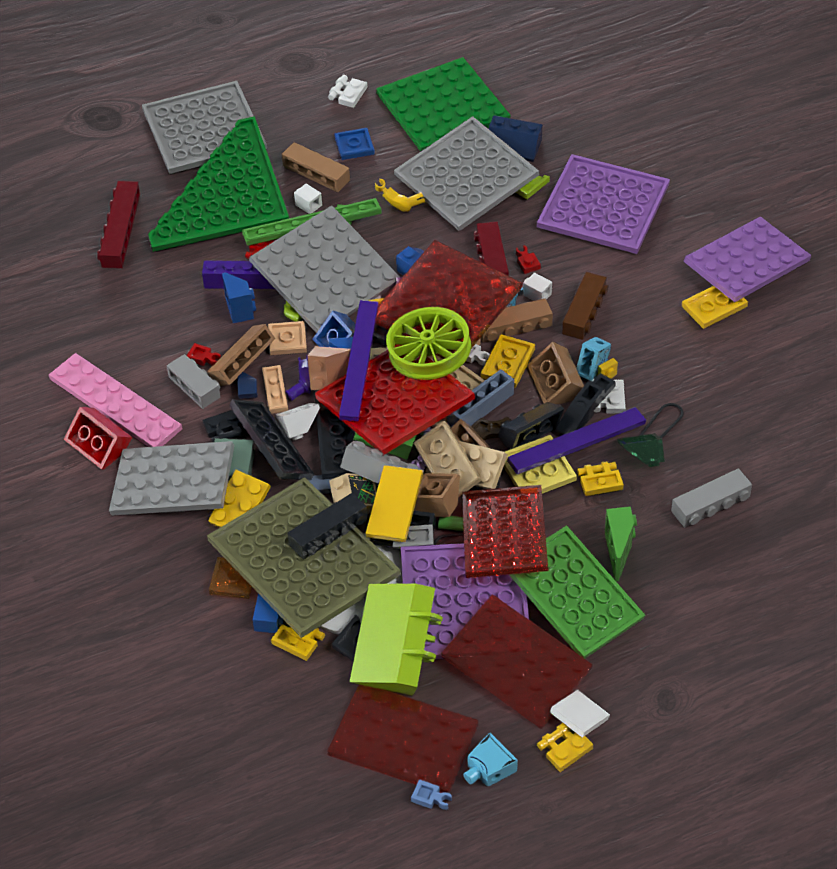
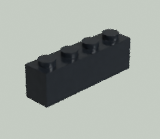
(327, 526)

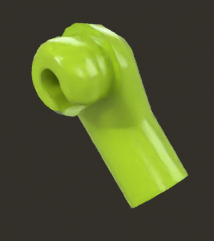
(290, 313)

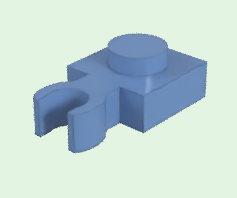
(428, 795)

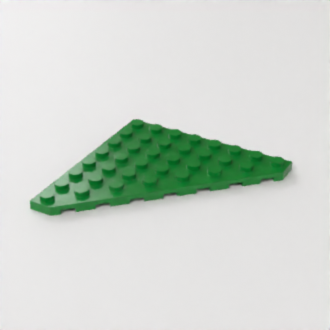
(227, 194)

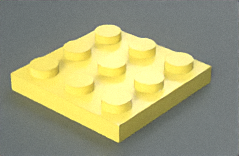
(549, 475)

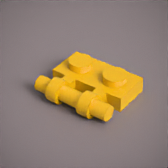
(600, 482)
(291, 642)
(567, 751)

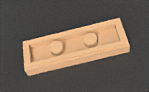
(275, 389)

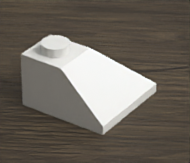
(298, 420)

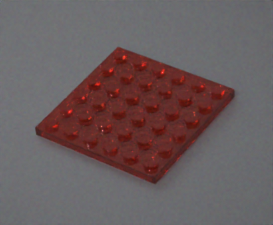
(452, 282)

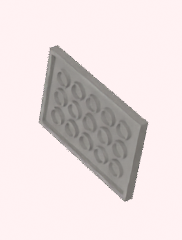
(172, 478)

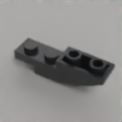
(585, 403)

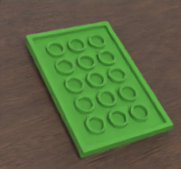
(579, 595)

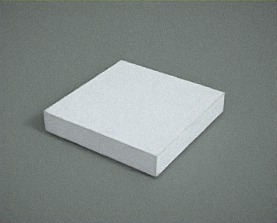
(579, 713)

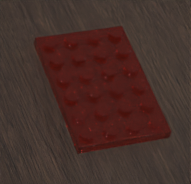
(504, 531)
(516, 660)
(403, 737)

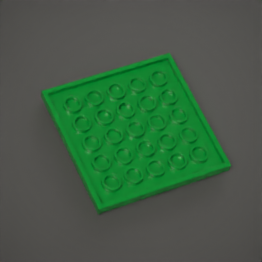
(439, 101)

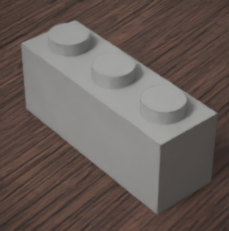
(194, 381)

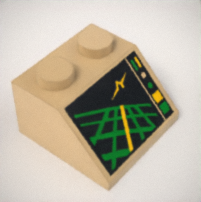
(352, 483)

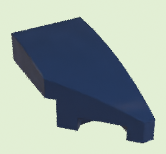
(247, 386)

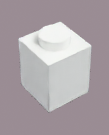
(308, 199)
(537, 287)

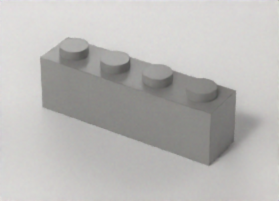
(369, 461)
(711, 498)

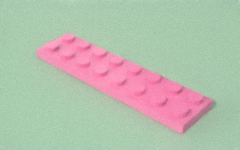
(115, 401)

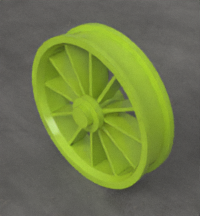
(428, 343)

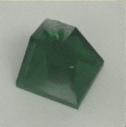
(646, 448)

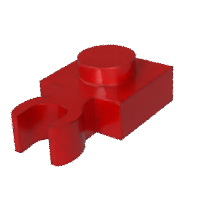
(526, 261)
(203, 354)

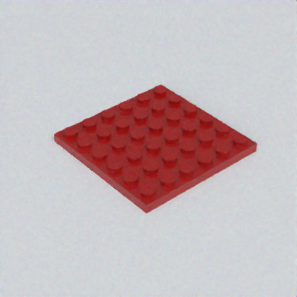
(397, 405)

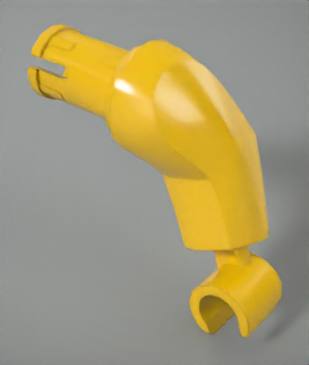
(397, 200)

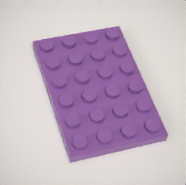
(747, 259)

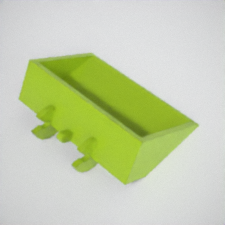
(394, 637)

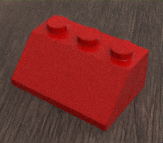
(97, 437)

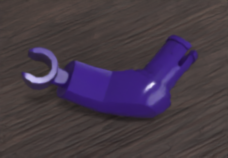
(304, 381)

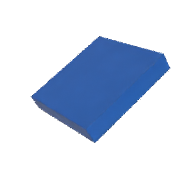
(354, 143)

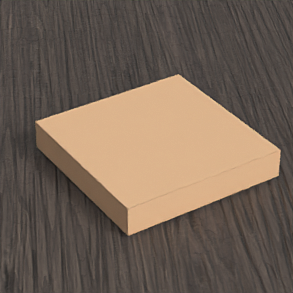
(289, 338)

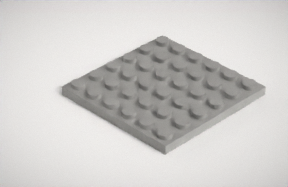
(195, 123)
(466, 173)
(324, 268)

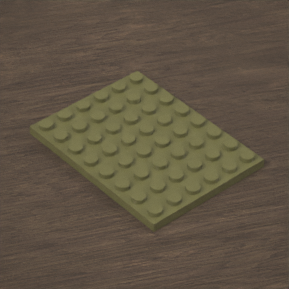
(298, 589)

